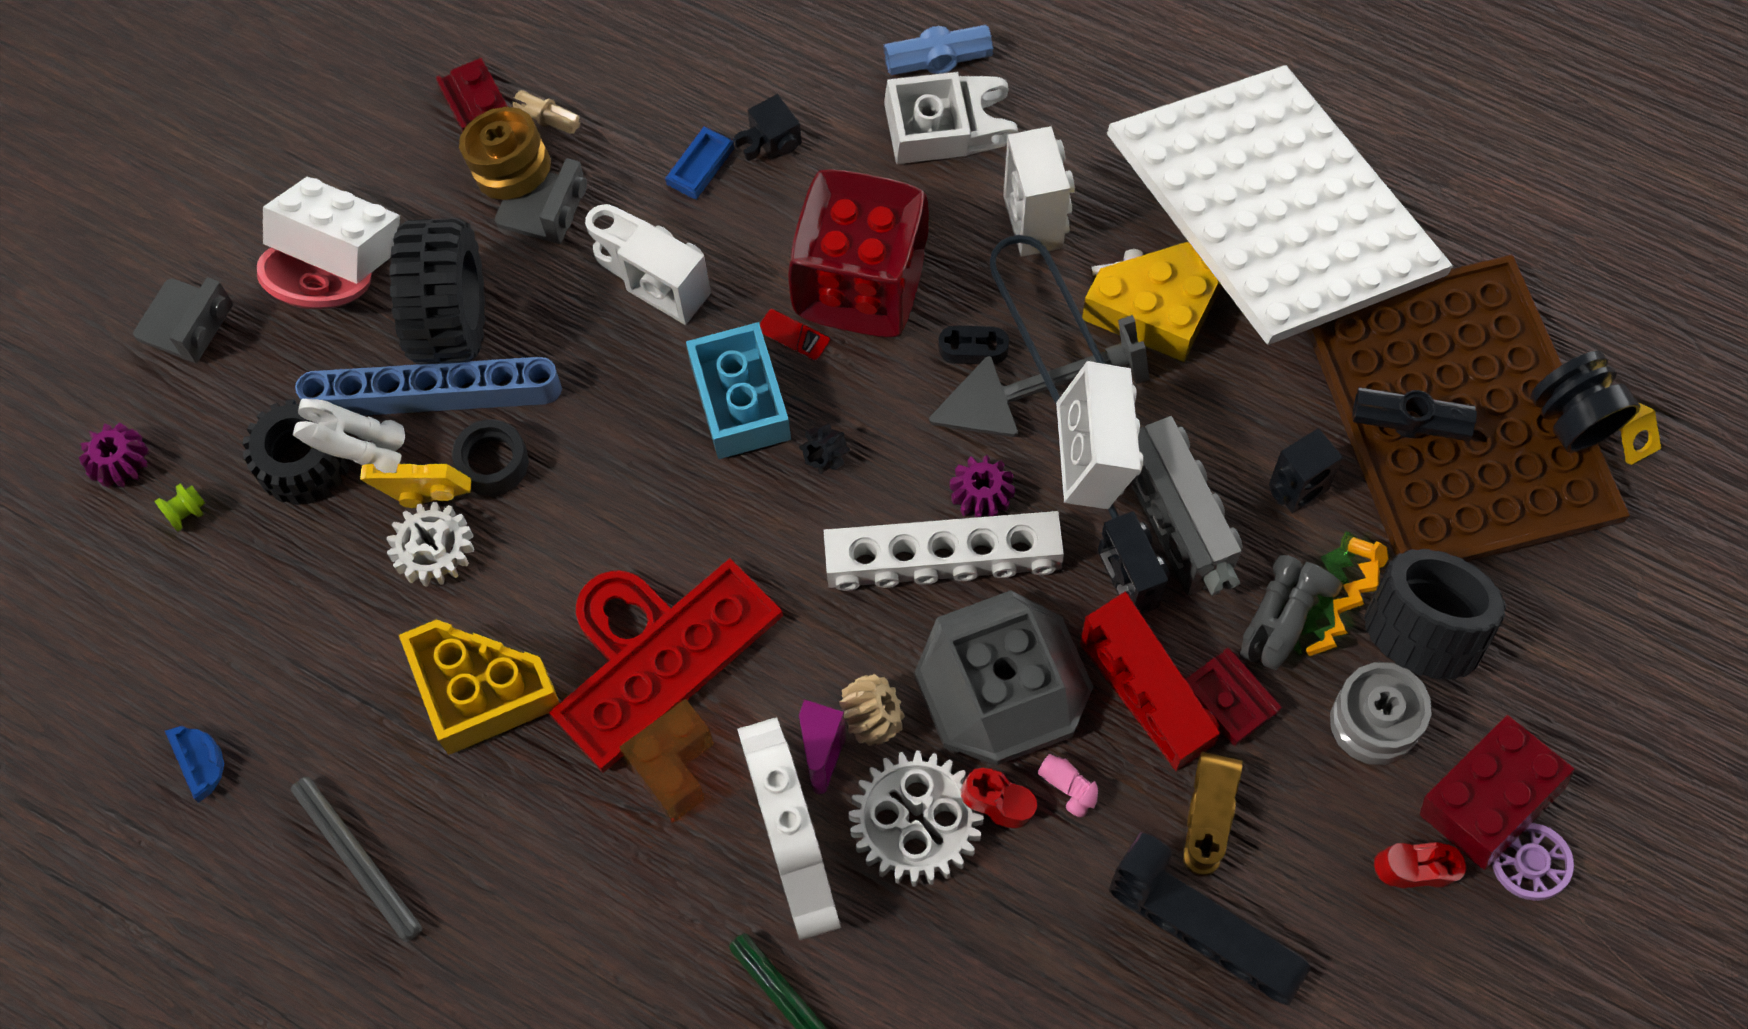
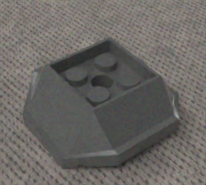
(996, 716)

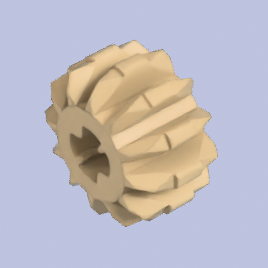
(871, 710)

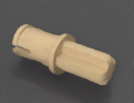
(547, 112)

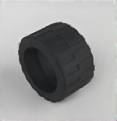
(1434, 614)

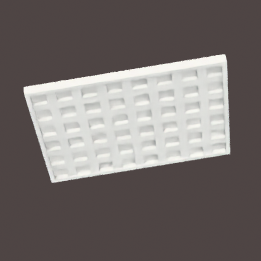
(1278, 203)

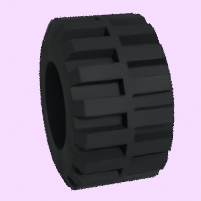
(292, 480)

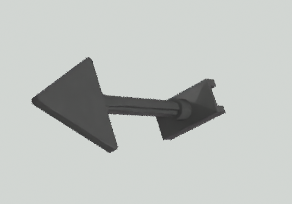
(983, 403)

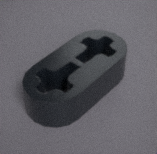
(973, 344)

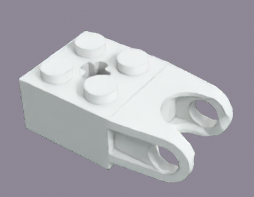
(944, 116)
(651, 262)

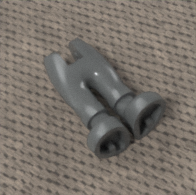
(1276, 635)

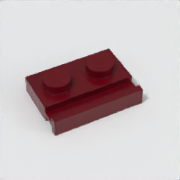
(470, 91)
(1233, 696)

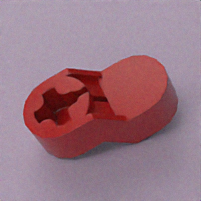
(994, 795)
(1439, 864)

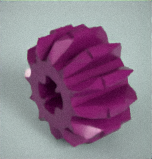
(113, 455)
(978, 476)

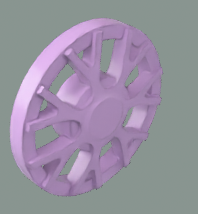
(1534, 862)

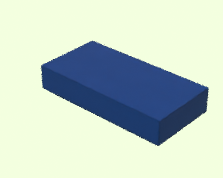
(700, 163)

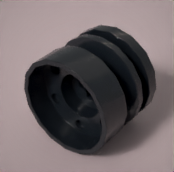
(1584, 401)

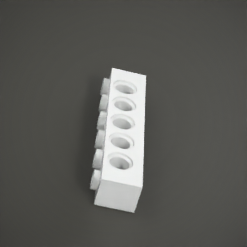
(959, 536)

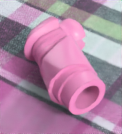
(1067, 779)

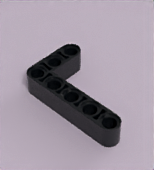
(1203, 924)

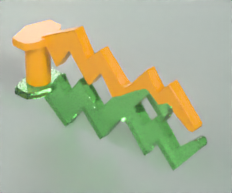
(1333, 608)

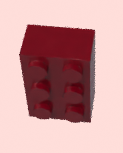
(1496, 792)

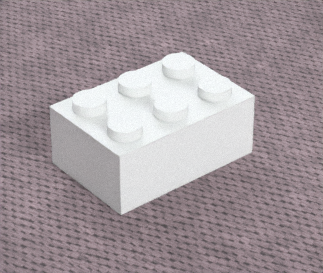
(1037, 188)
(330, 229)
(1098, 435)

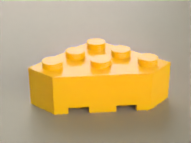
(1163, 291)
(475, 684)

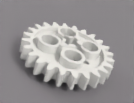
(888, 841)

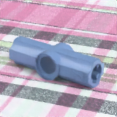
(938, 49)

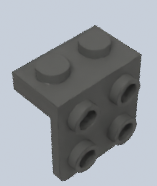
(548, 208)
(184, 318)

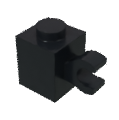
(771, 127)

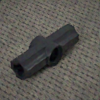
(1436, 419)

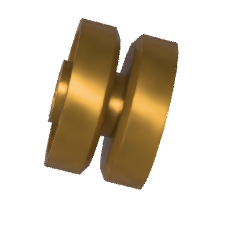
(505, 153)

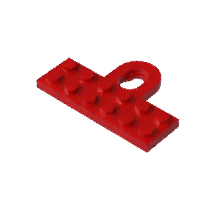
(665, 662)

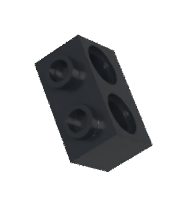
(1304, 471)

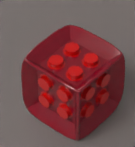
(858, 252)

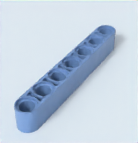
(447, 393)

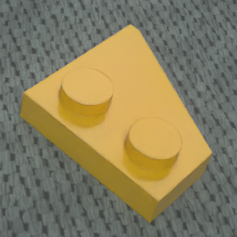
(418, 483)

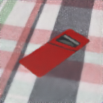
(793, 334)

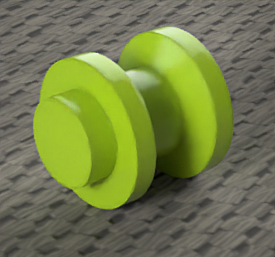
(182, 505)

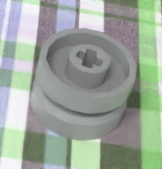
(1380, 713)

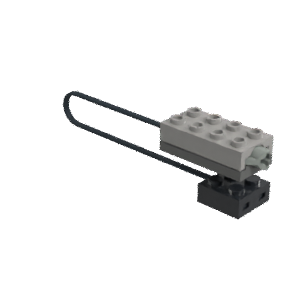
(1169, 489)

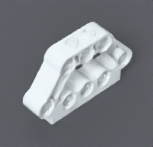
(789, 828)

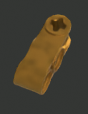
(1211, 811)

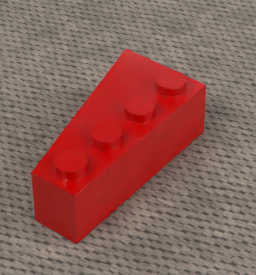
(1148, 681)

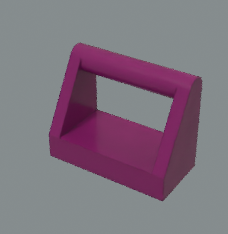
(823, 741)

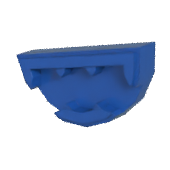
(198, 759)

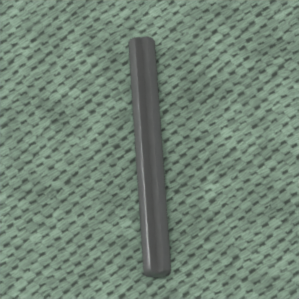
(356, 859)

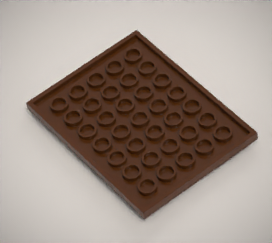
(1481, 346)

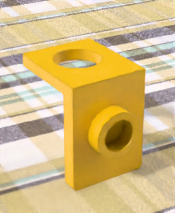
(1644, 420)

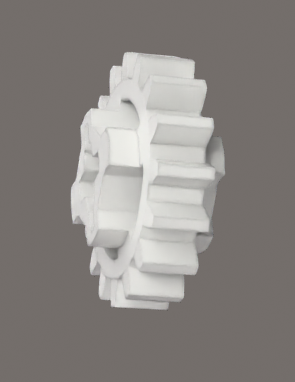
(420, 559)

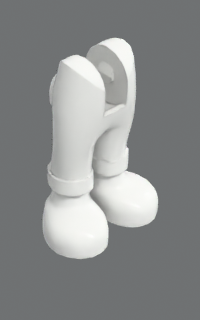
(330, 438)

